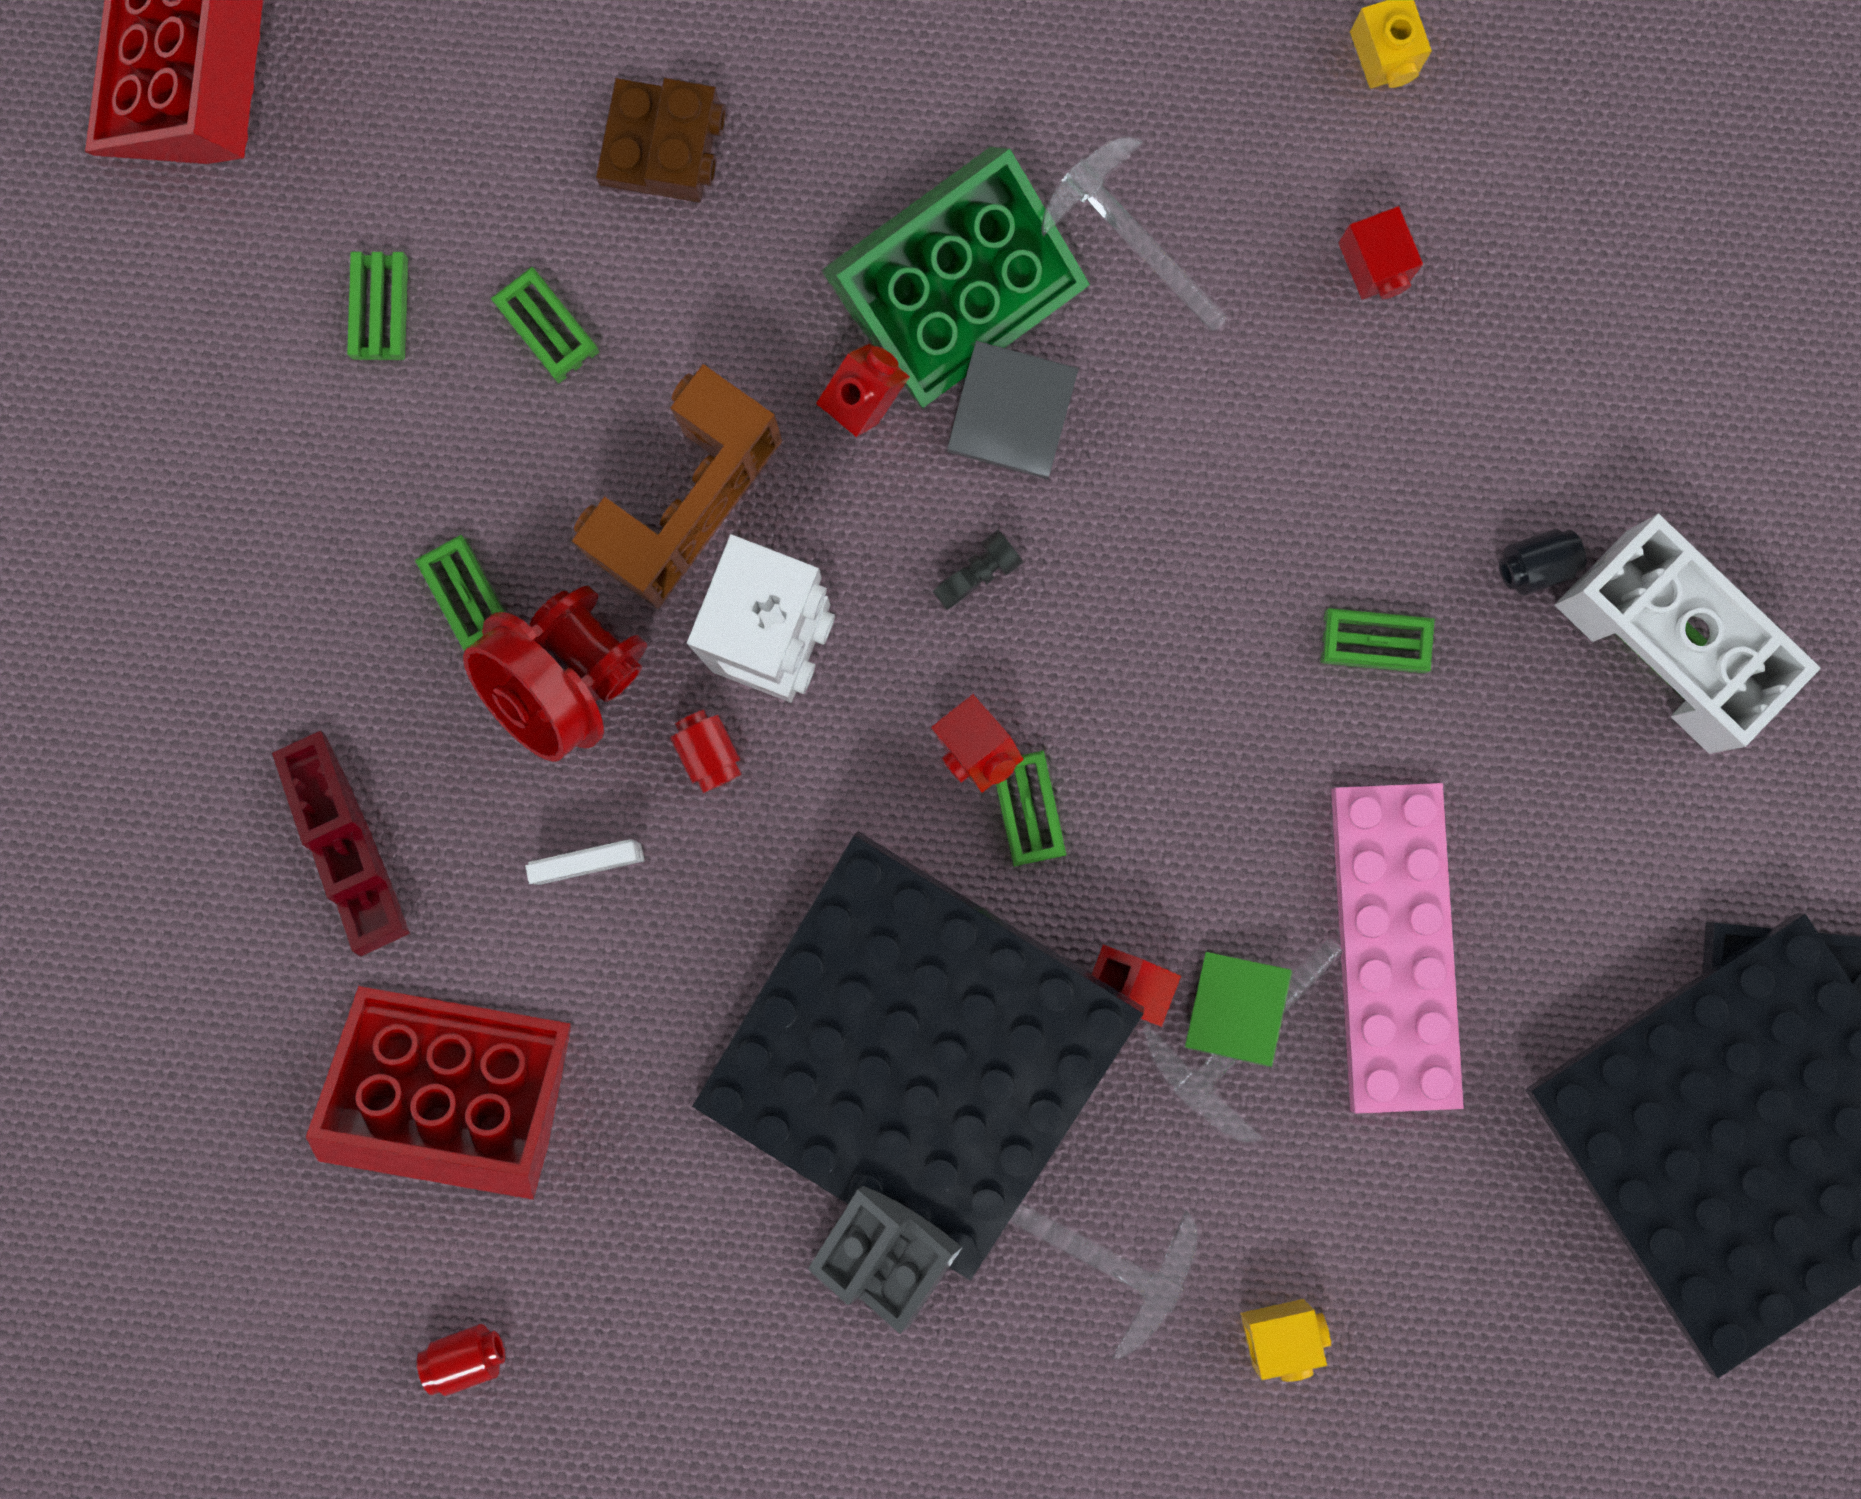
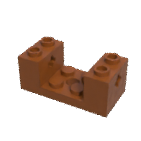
(740, 438)

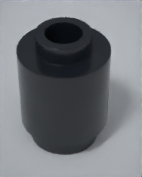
(1542, 561)

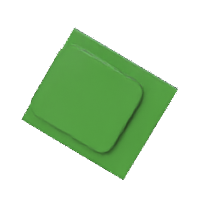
(1238, 1009)

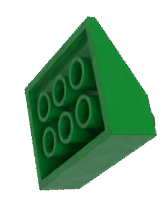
(957, 272)

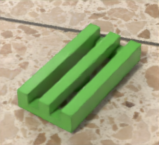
(357, 306)
(571, 358)
(443, 554)
(1332, 637)
(1038, 853)

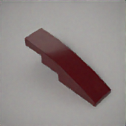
(340, 843)

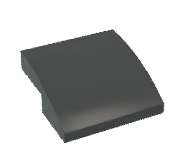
(1012, 409)
(884, 1257)

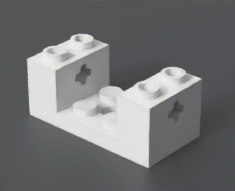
(1646, 595)
(762, 619)

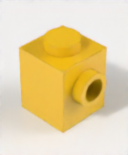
(1390, 42)
(1286, 1340)

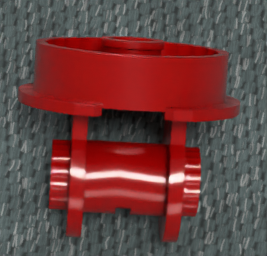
(531, 693)

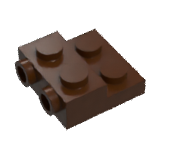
(661, 138)

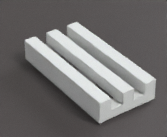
(584, 862)

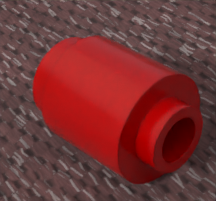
(706, 750)
(460, 1360)

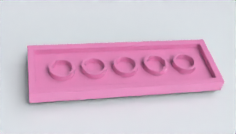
(1397, 948)

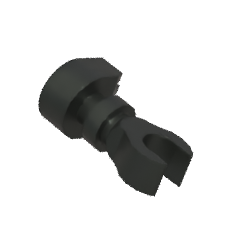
(998, 555)

